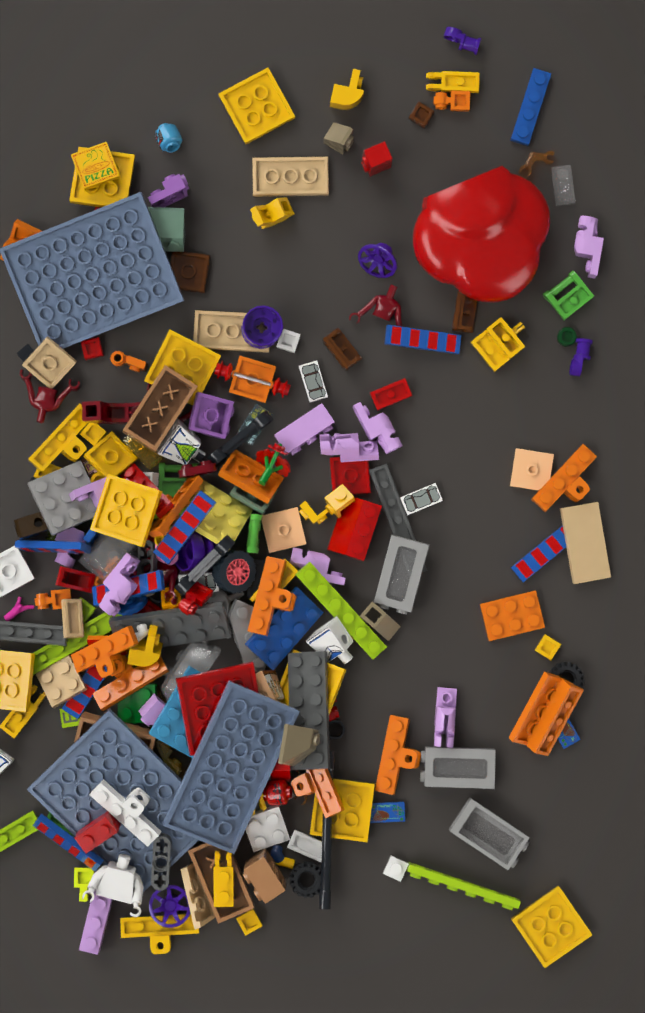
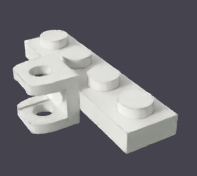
(127, 810)

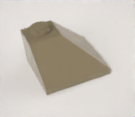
(297, 744)

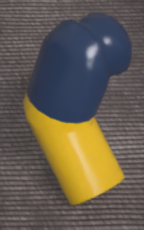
(279, 858)

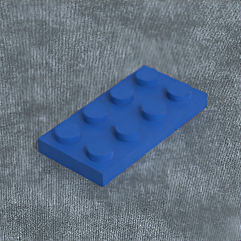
(285, 630)

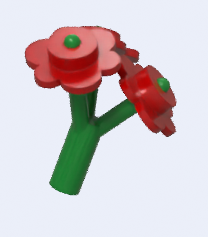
(268, 459)

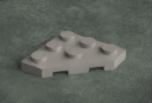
(239, 618)

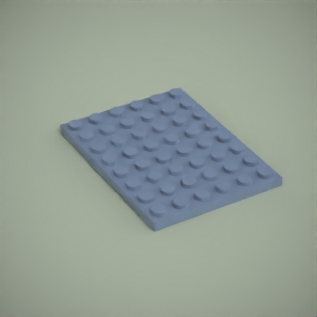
(92, 273)
(125, 762)

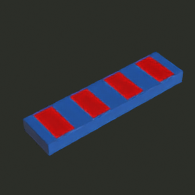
(422, 339)
(184, 527)
(52, 546)
(540, 555)
(147, 584)
(78, 704)
(67, 842)

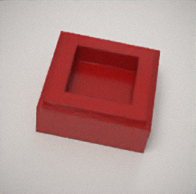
(92, 348)

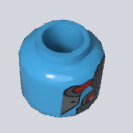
(168, 137)

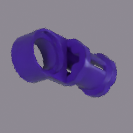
(466, 43)
(582, 353)

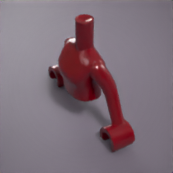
(384, 307)
(46, 397)
(170, 575)

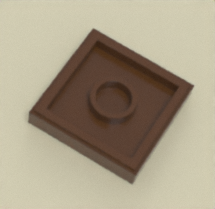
(190, 270)

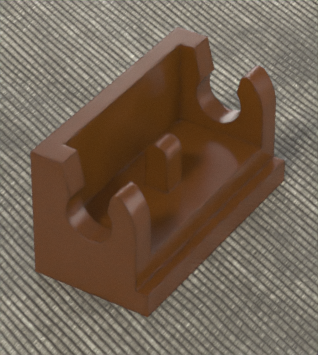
(464, 314)
(341, 349)

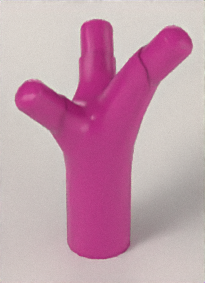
(18, 608)

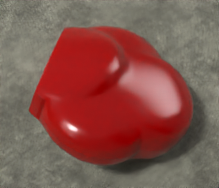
(483, 235)

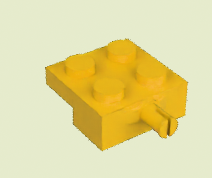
(498, 343)

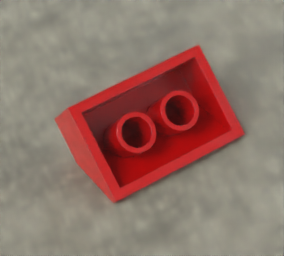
(355, 529)

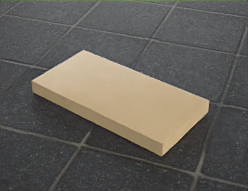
(290, 176)
(222, 331)
(585, 542)

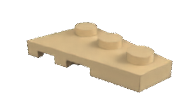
(197, 899)

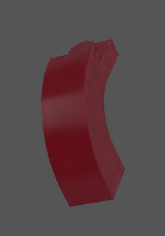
(107, 413)

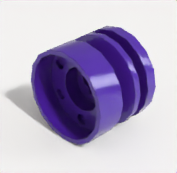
(271, 321)
(194, 551)

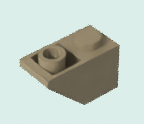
(339, 138)
(380, 621)

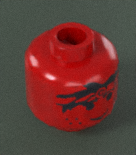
(277, 792)

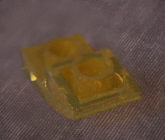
(145, 455)
(165, 751)

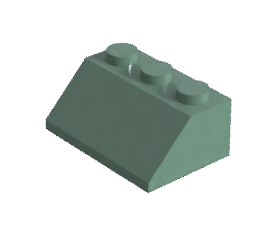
(170, 227)

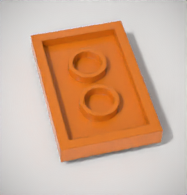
(246, 473)
(512, 615)

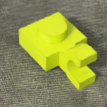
(82, 877)

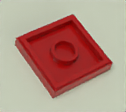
(350, 474)

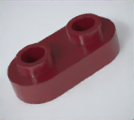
(190, 471)

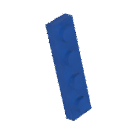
(530, 107)

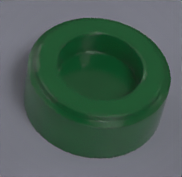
(566, 336)

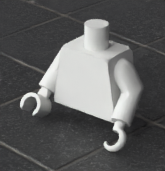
(118, 882)

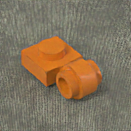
(458, 101)
(134, 363)
(42, 600)

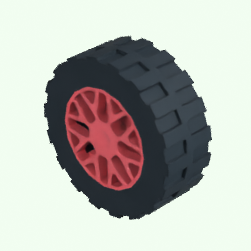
(234, 571)

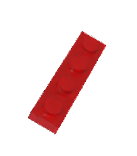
(135, 475)

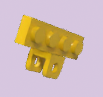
(61, 441)
(148, 927)

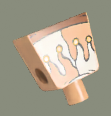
(269, 684)

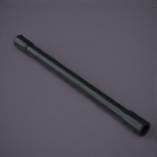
(325, 892)

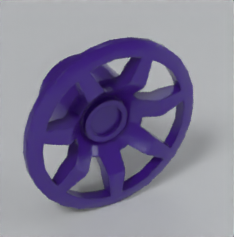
(378, 257)
(170, 906)

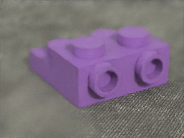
(174, 190)
(211, 415)

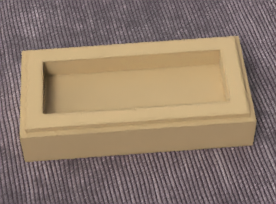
(72, 618)

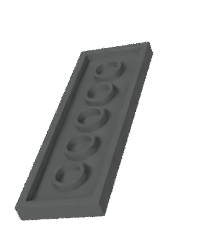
(178, 628)
(310, 696)

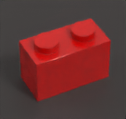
(376, 159)
(97, 832)

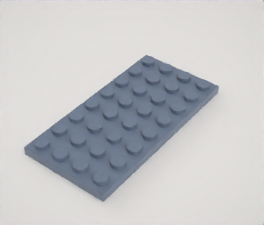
(230, 767)

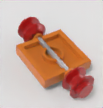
(252, 379)

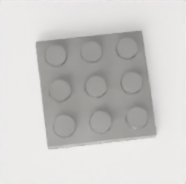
(53, 498)

